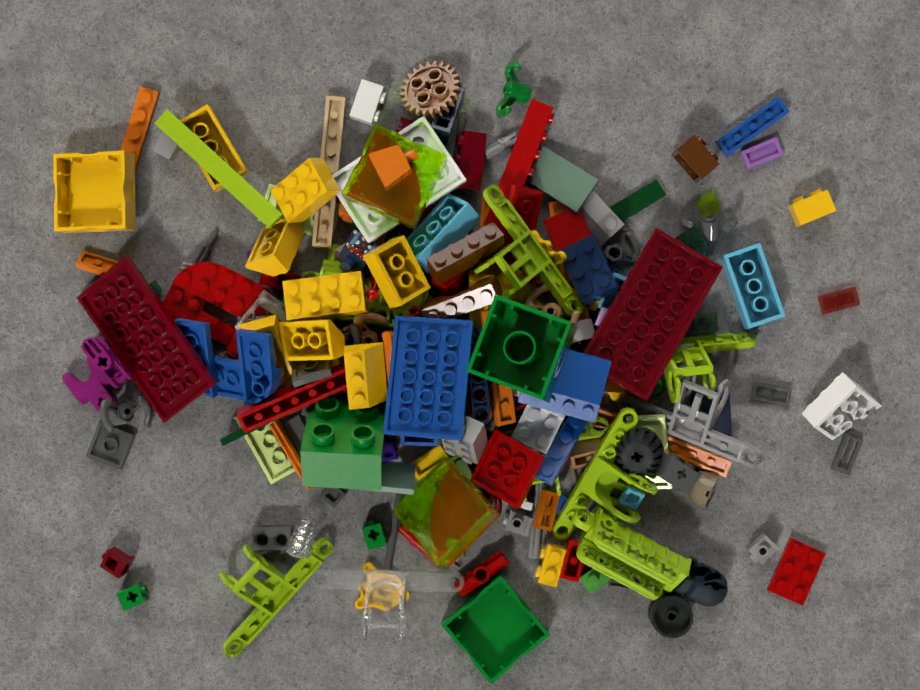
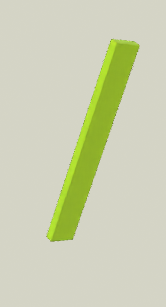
(218, 168)

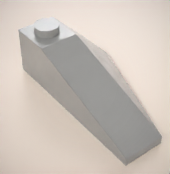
(600, 218)

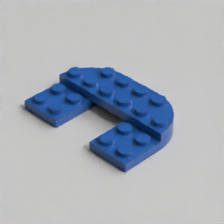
(248, 379)

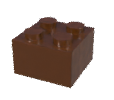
(696, 158)

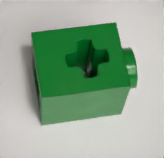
(371, 542)
(127, 601)

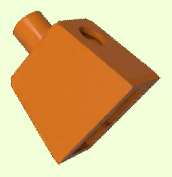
(392, 164)

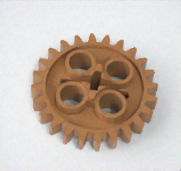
(434, 85)

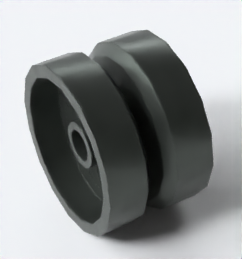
(680, 621)

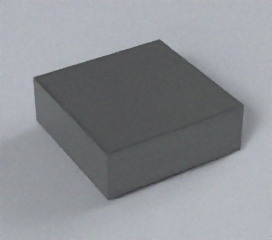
(333, 496)

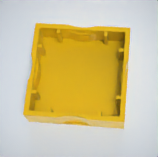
(94, 192)

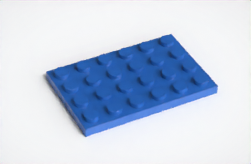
(428, 378)

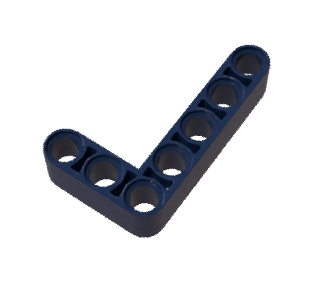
(476, 386)

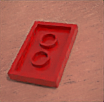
(796, 571)

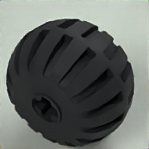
(648, 447)

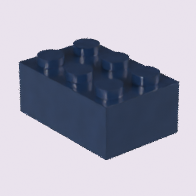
(590, 270)

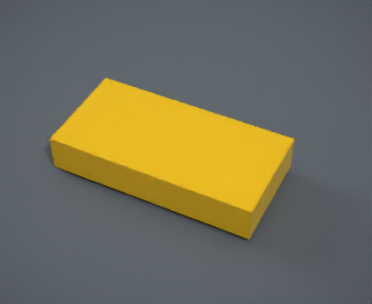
(428, 461)

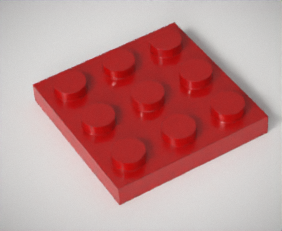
(507, 468)

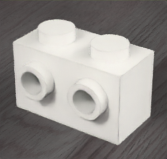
(367, 102)

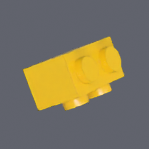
(811, 208)
(551, 564)

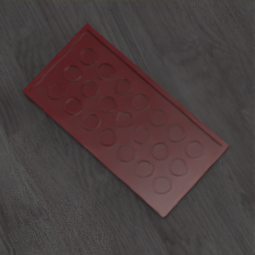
(652, 312)
(146, 339)

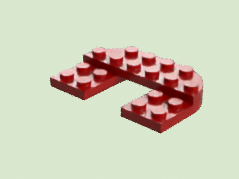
(216, 285)

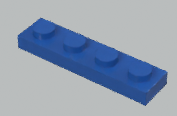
(752, 126)
(561, 449)

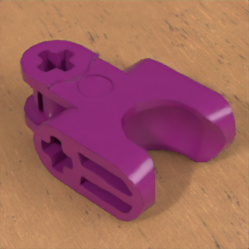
(106, 360)
(92, 390)

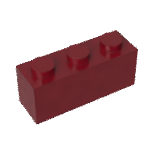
(470, 159)

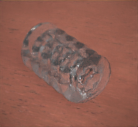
(302, 537)

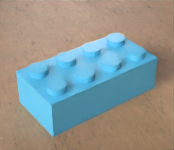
(442, 227)
(752, 286)

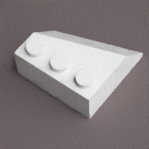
(839, 406)

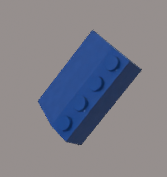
(578, 387)

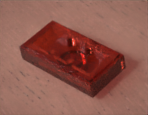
(838, 300)

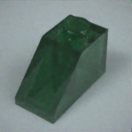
(694, 239)

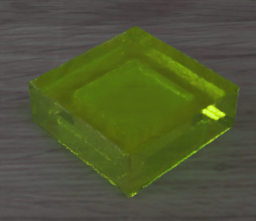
(707, 204)

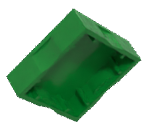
(495, 628)

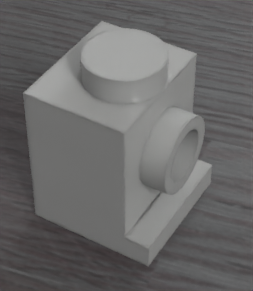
(524, 526)
(761, 542)

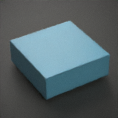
(631, 497)

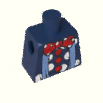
(352, 253)

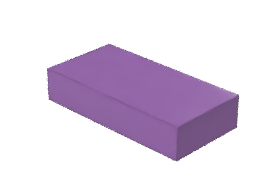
(761, 153)

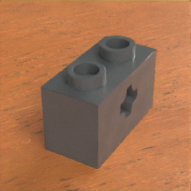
(677, 473)

